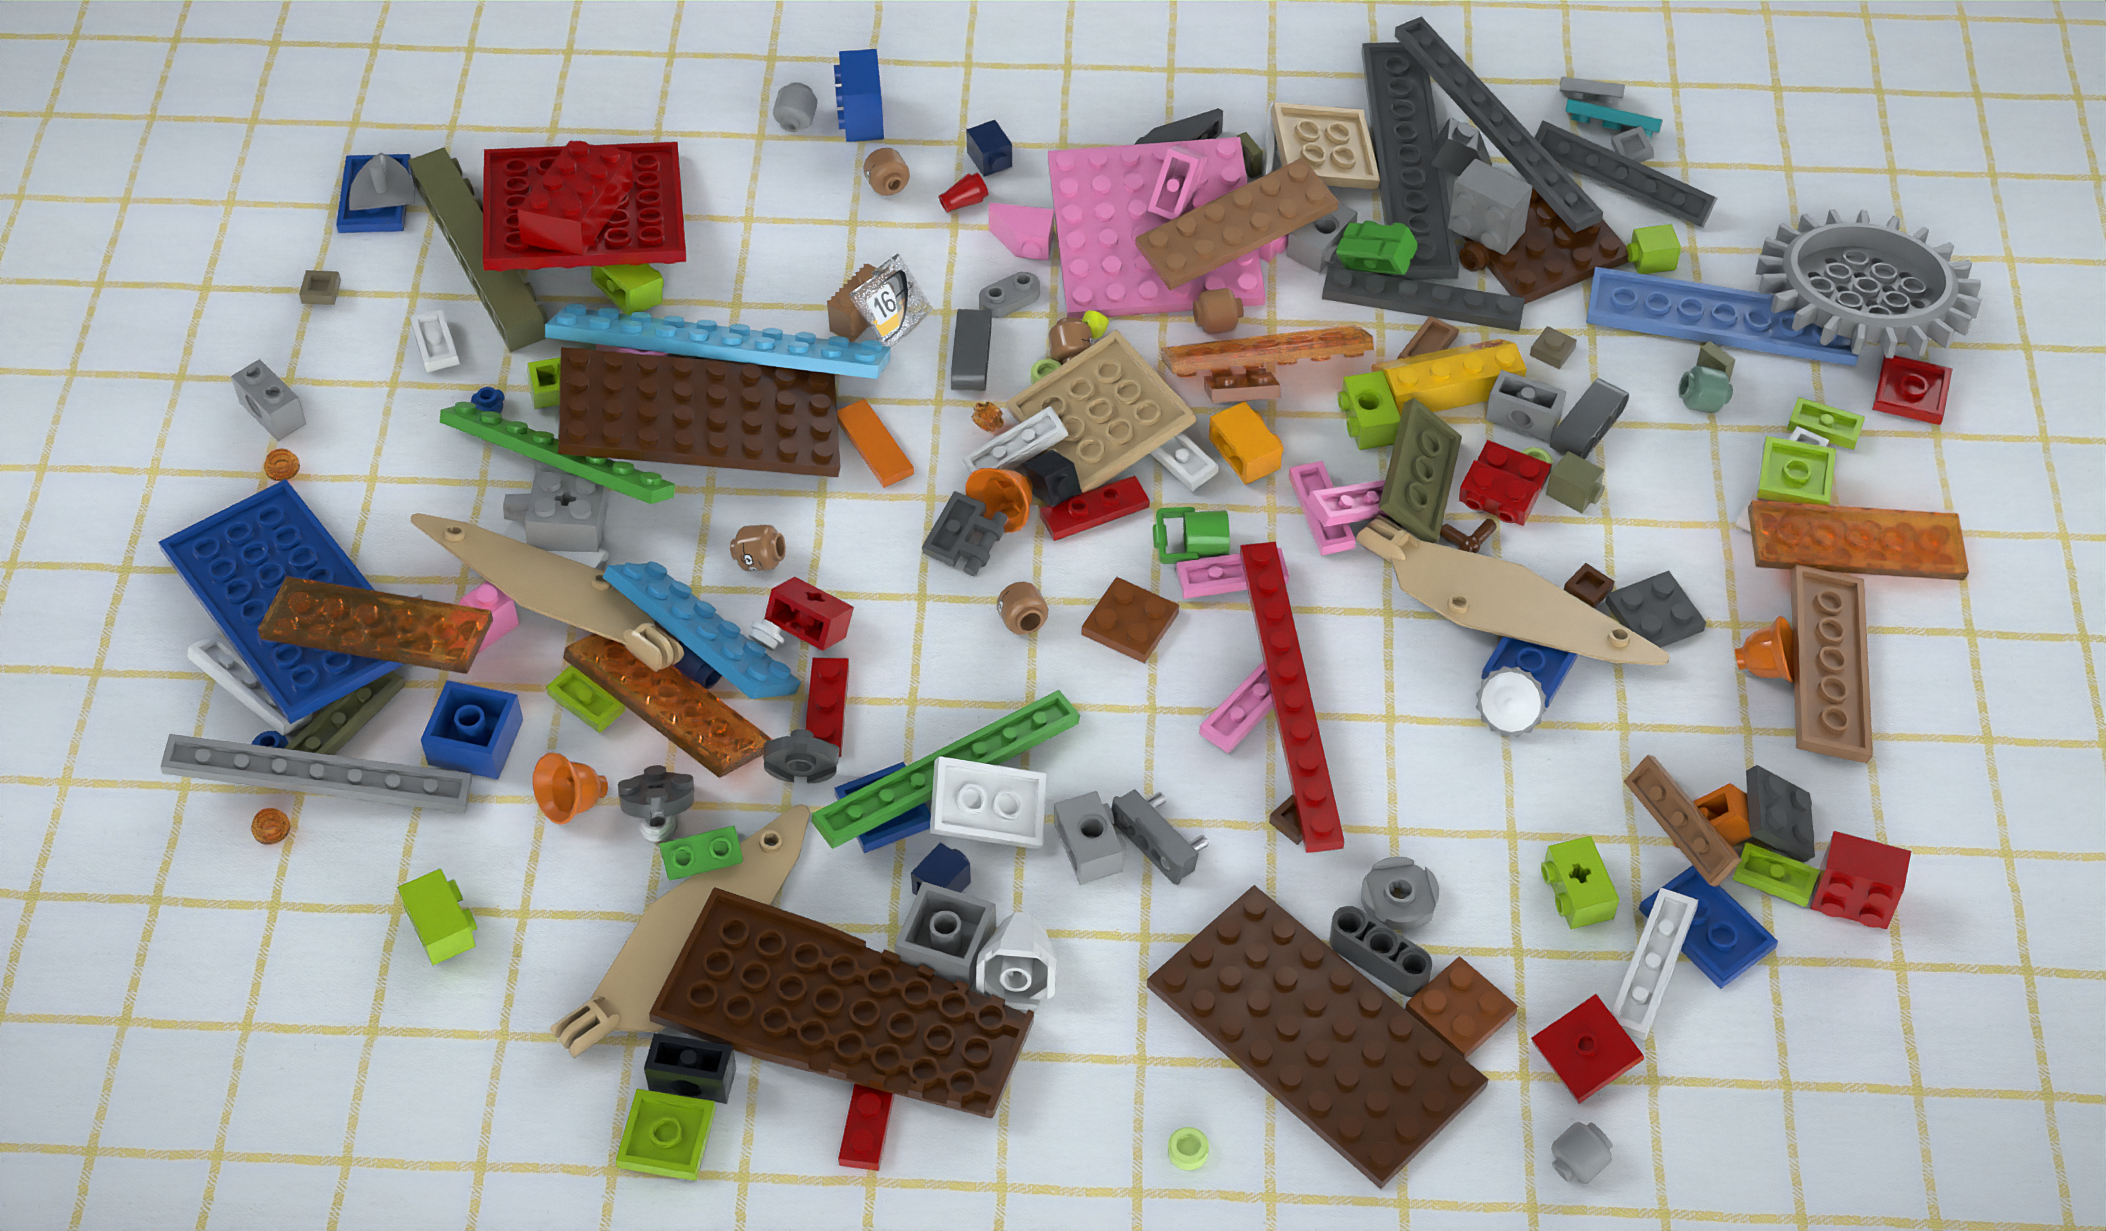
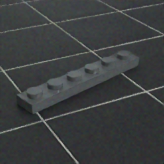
(1626, 174)
(1423, 298)

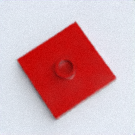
(1912, 389)
(1587, 1048)

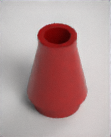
(965, 192)

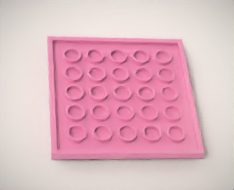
(1103, 207)

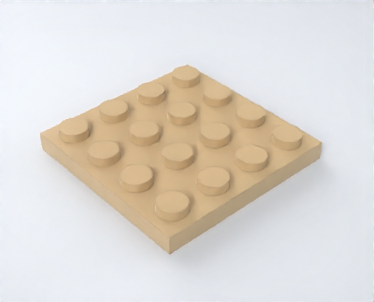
(1110, 407)

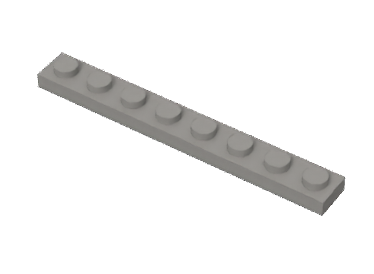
(316, 773)

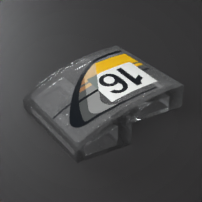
(891, 302)

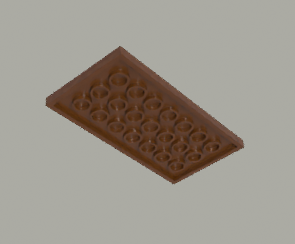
(697, 412)
(1318, 1035)

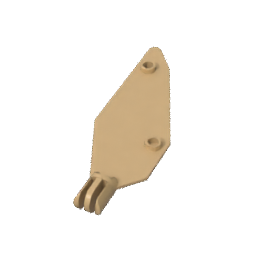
(554, 587)
(1503, 598)
(652, 949)

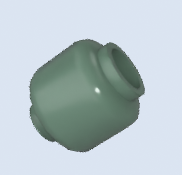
(1705, 389)

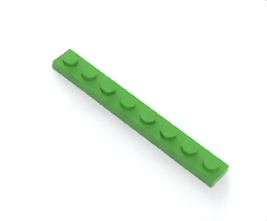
(544, 448)
(914, 783)

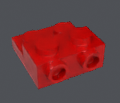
(1504, 483)

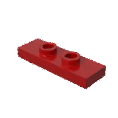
(1095, 508)

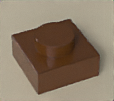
(1589, 585)
(1286, 820)

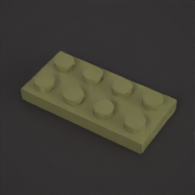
(1420, 471)

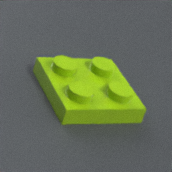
(1796, 472)
(666, 1134)

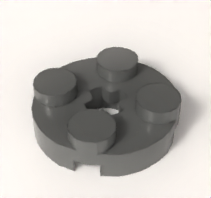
(800, 757)
(656, 792)

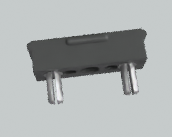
(1155, 836)

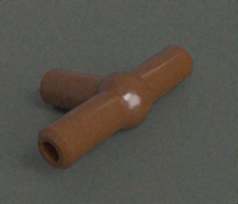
(1469, 543)

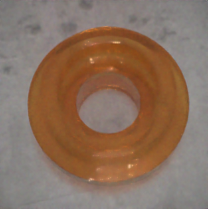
(987, 416)
(281, 465)
(268, 818)

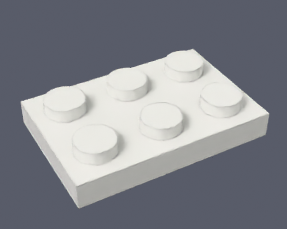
(988, 803)

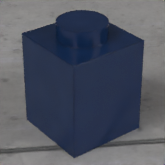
(989, 148)
(942, 868)

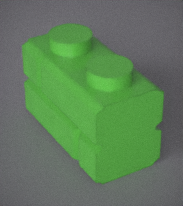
(1377, 247)

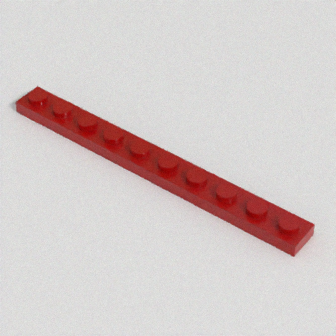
(1291, 698)

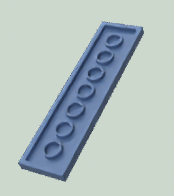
(1706, 315)

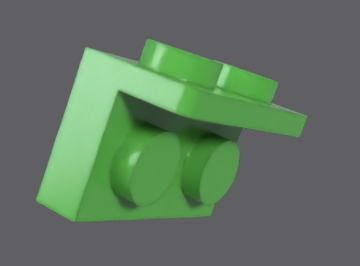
(701, 853)

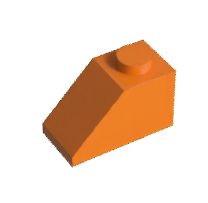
(1727, 812)

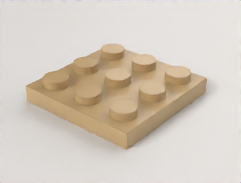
(1330, 141)

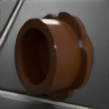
(1474, 256)

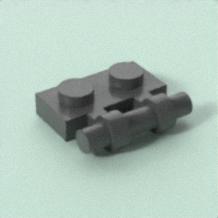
(956, 526)

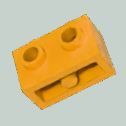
(1245, 442)

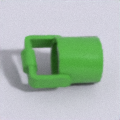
(1203, 534)

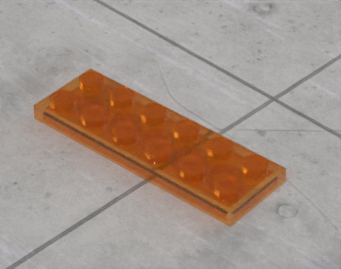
(1257, 350)
(1858, 540)
(376, 624)
(671, 705)

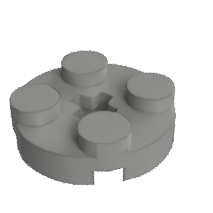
(1400, 913)

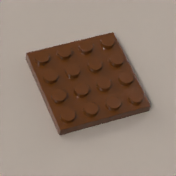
(1553, 255)

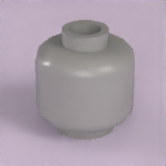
(795, 106)
(1581, 1152)

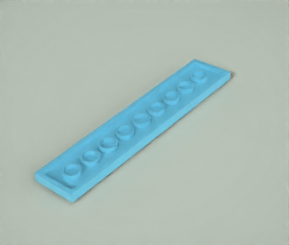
(719, 342)

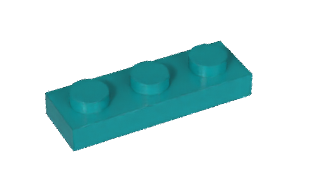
(1612, 117)

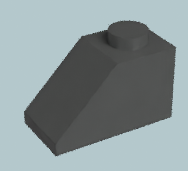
(1457, 147)

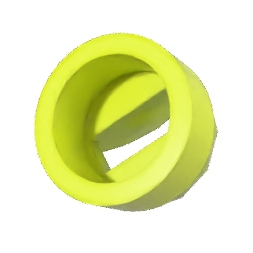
(1097, 323)

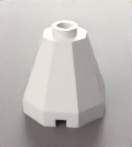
(1018, 963)

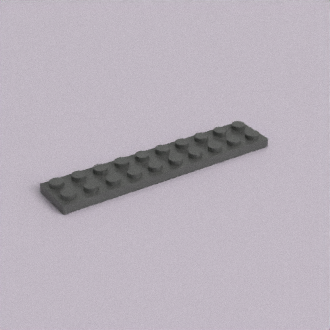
(1403, 139)

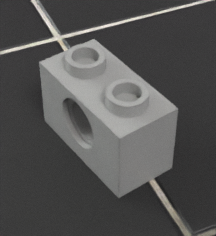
(1317, 241)
(268, 400)
(1525, 405)
(1089, 856)

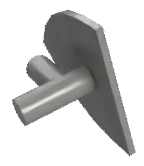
(381, 184)

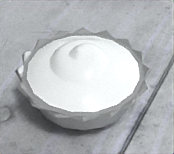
(1511, 701)

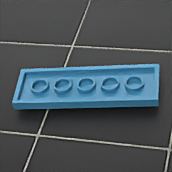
(702, 629)

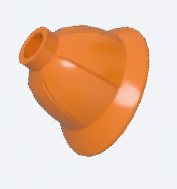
(1002, 492)
(1769, 652)
(566, 787)

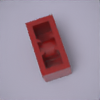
(809, 613)

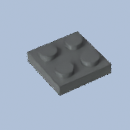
(1656, 610)
(1780, 813)

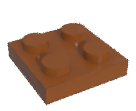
(1253, 385)
(1130, 619)
(1461, 1007)

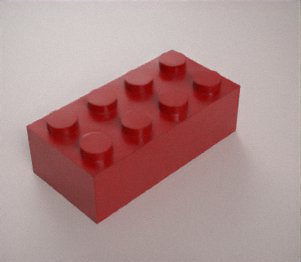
(575, 197)

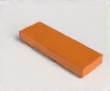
(874, 443)

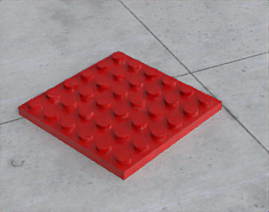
(640, 231)

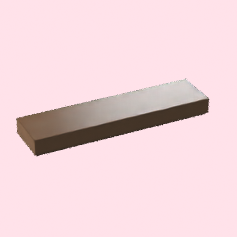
(1682, 821)

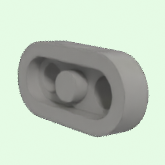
(1010, 294)

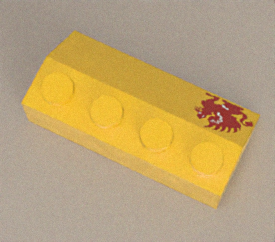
(1451, 375)

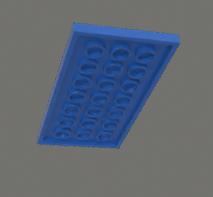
(235, 571)

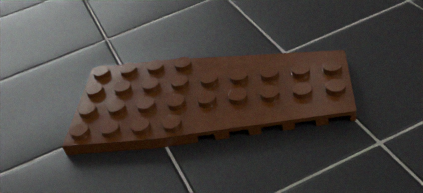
(838, 1008)

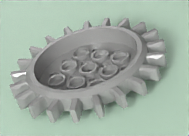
(1831, 266)

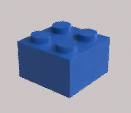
(859, 95)
(472, 729)

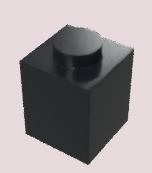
(1053, 478)

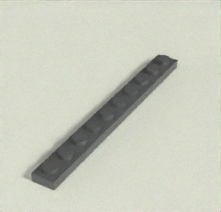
(1499, 125)

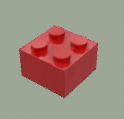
(1861, 880)

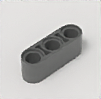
(971, 349)
(1589, 419)
(1372, 935)

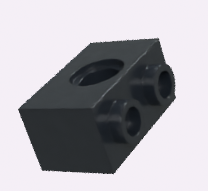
(690, 1068)

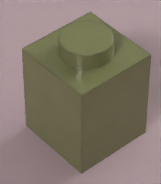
(1576, 482)

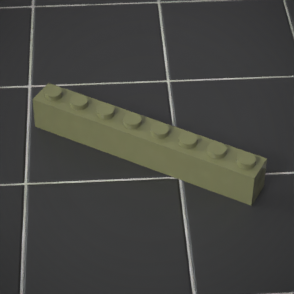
(461, 222)

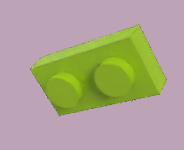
(1828, 422)
(585, 699)
(1776, 874)

